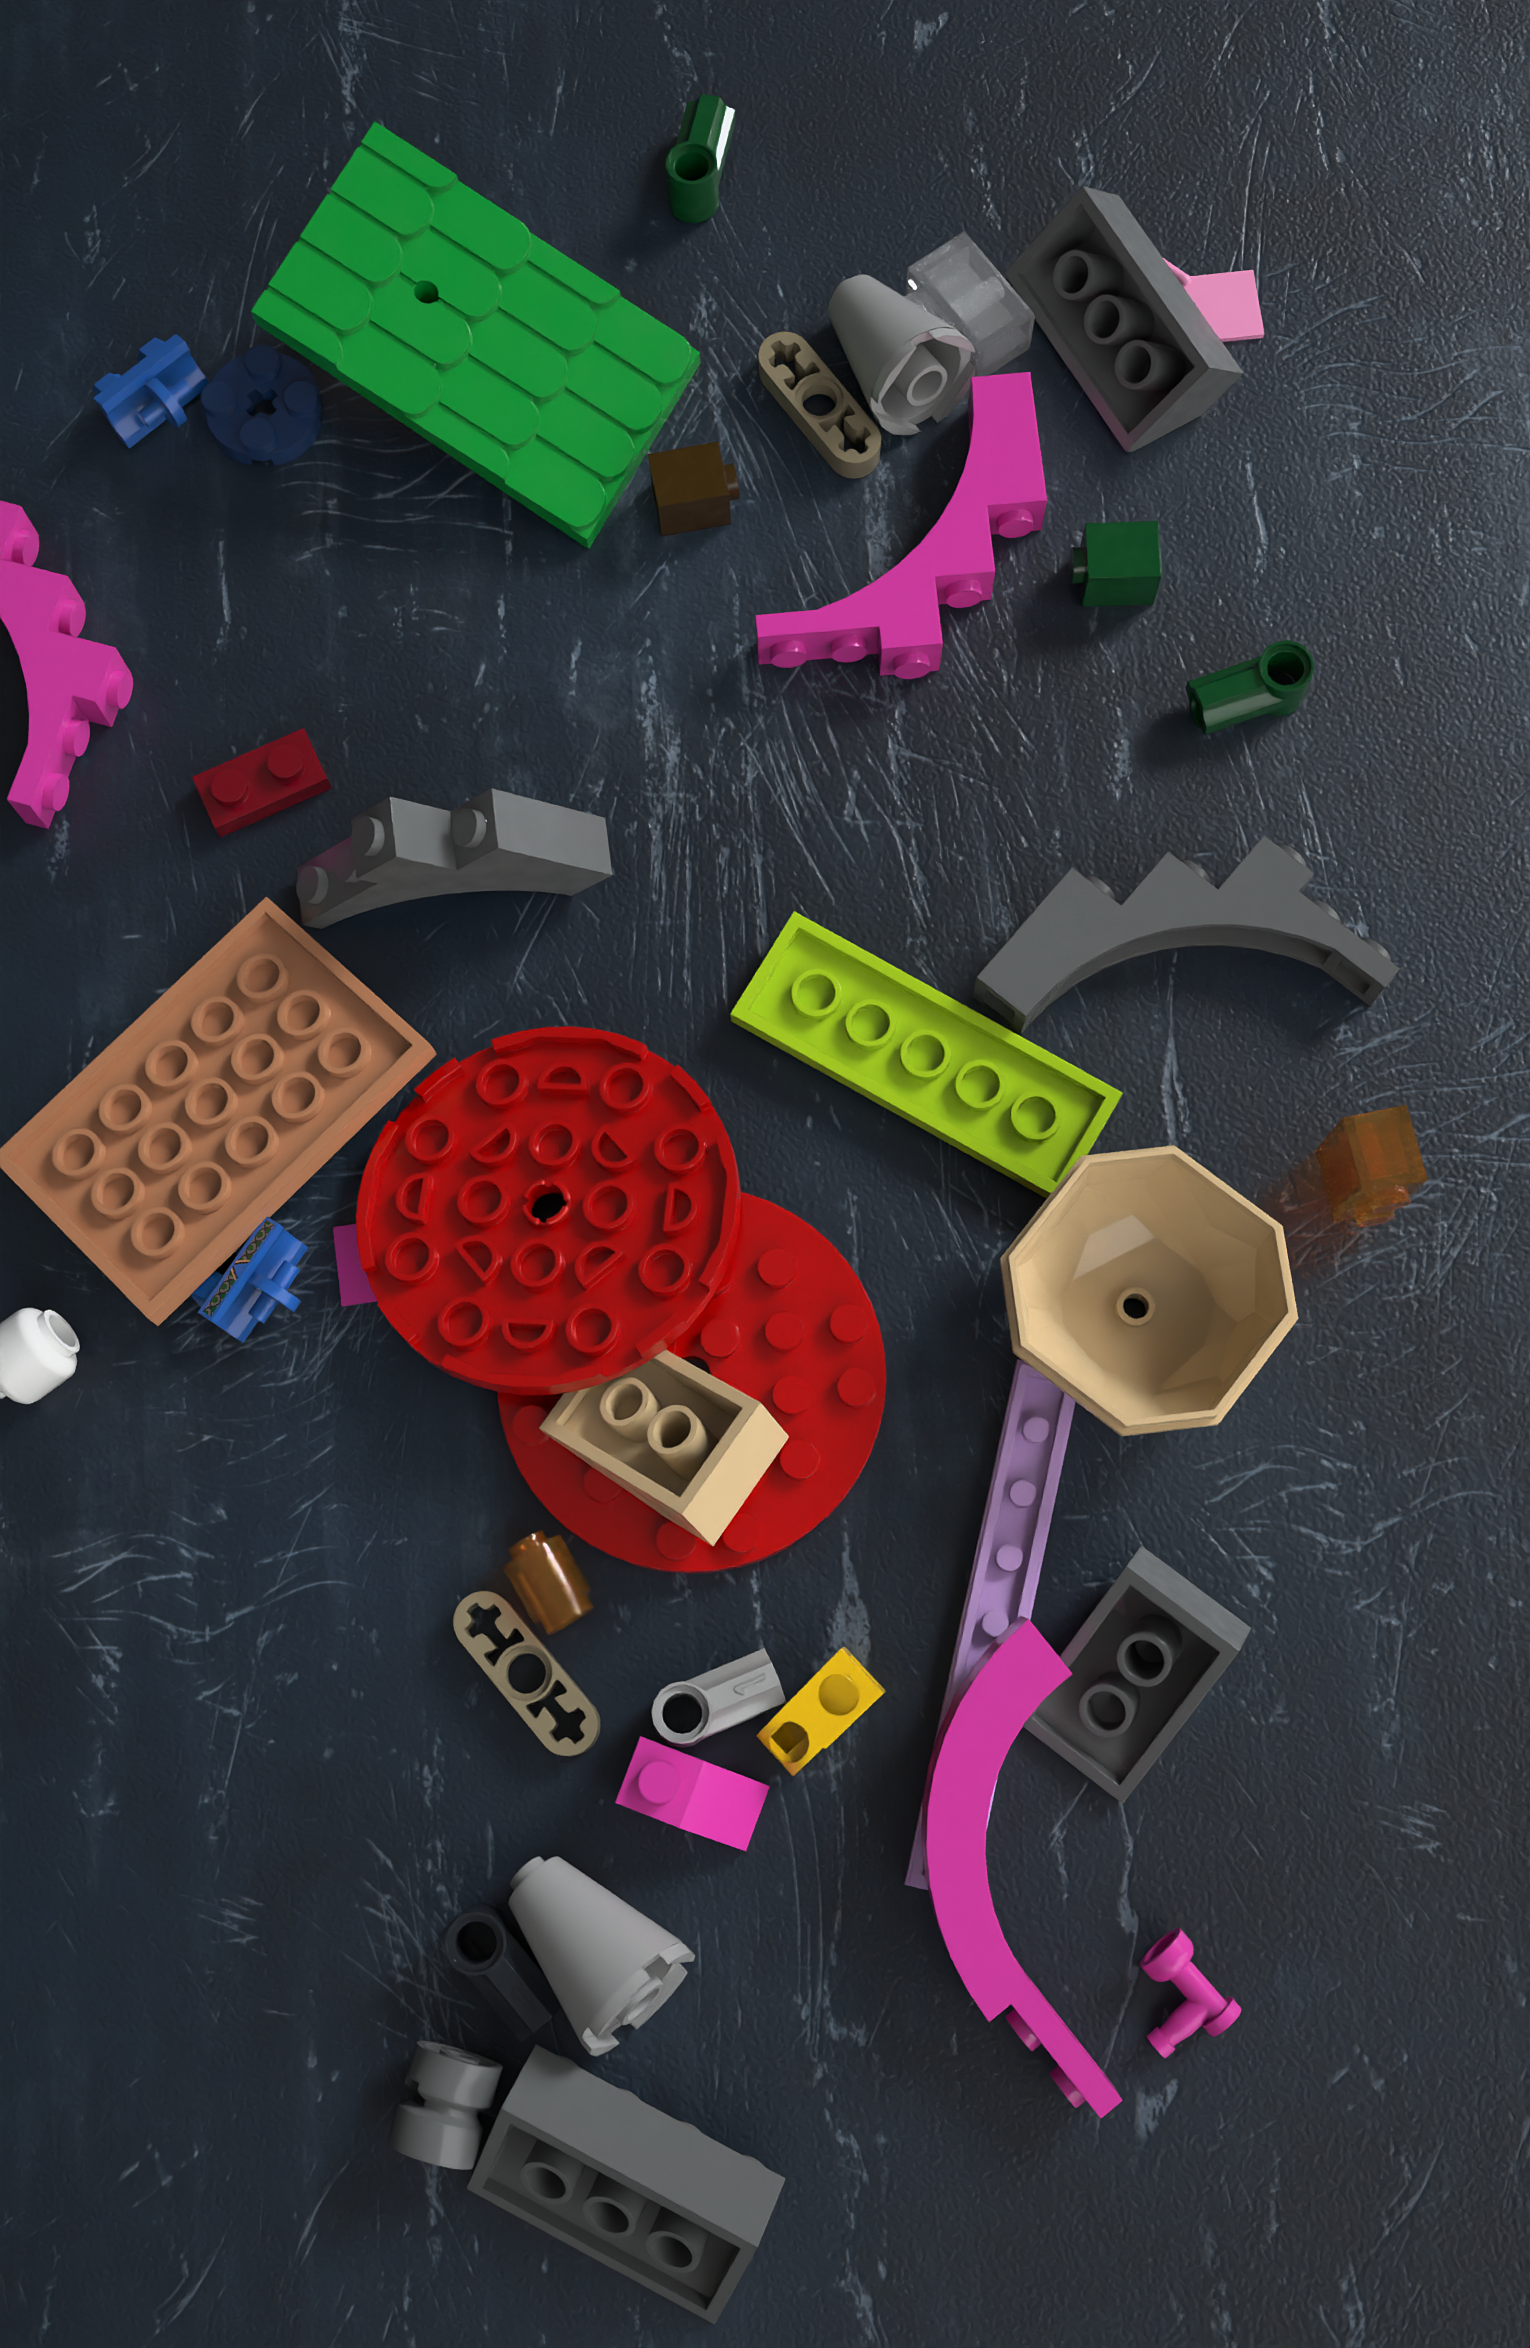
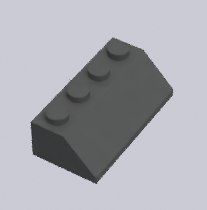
(1122, 320)
(626, 2183)

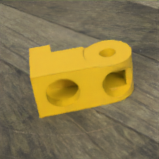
(820, 1711)

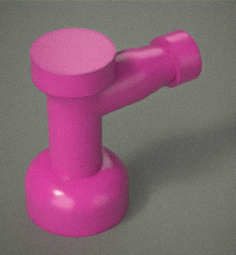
(1204, 2005)

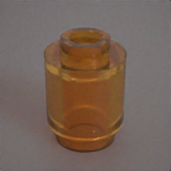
(548, 1581)

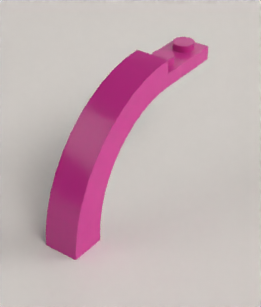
(956, 1800)

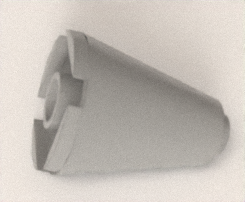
(900, 354)
(595, 1950)

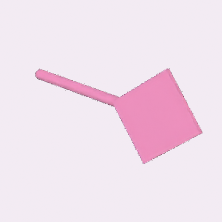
(1226, 301)

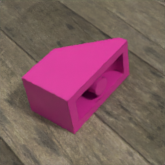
(692, 1794)

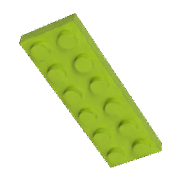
(924, 1056)

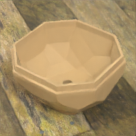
(1180, 1244)

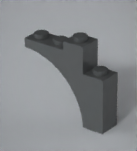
(423, 851)

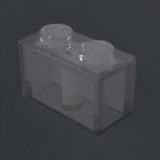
(974, 298)

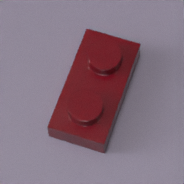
(261, 782)

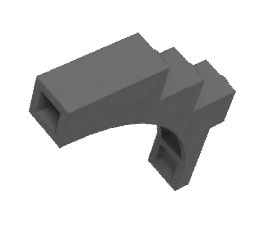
(1176, 906)

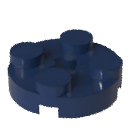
(259, 377)

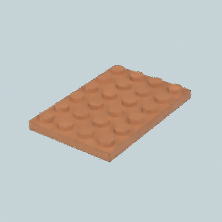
(213, 1109)

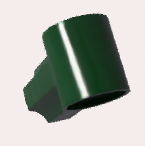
(699, 159)
(1248, 690)

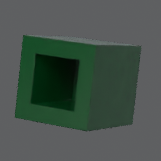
(1117, 563)

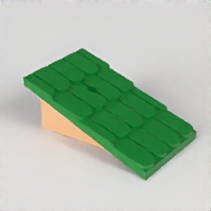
(477, 334)

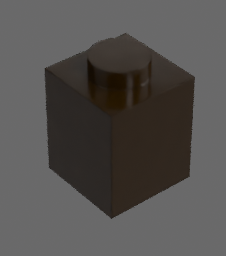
(692, 488)

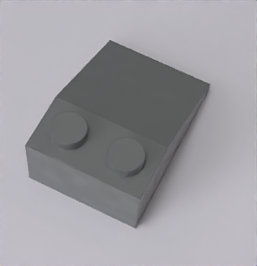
(1136, 1674)

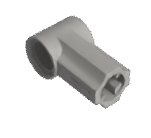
(724, 1696)

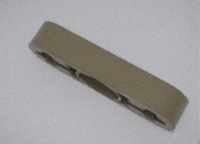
(818, 379)
(482, 1646)

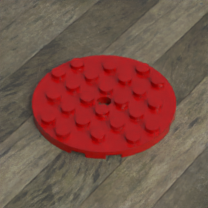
(600, 1282)
(786, 1332)

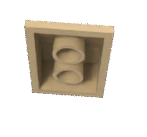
(672, 1440)

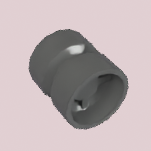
(441, 2115)

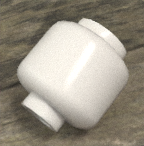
(35, 1354)

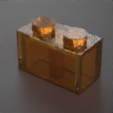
(1371, 1166)

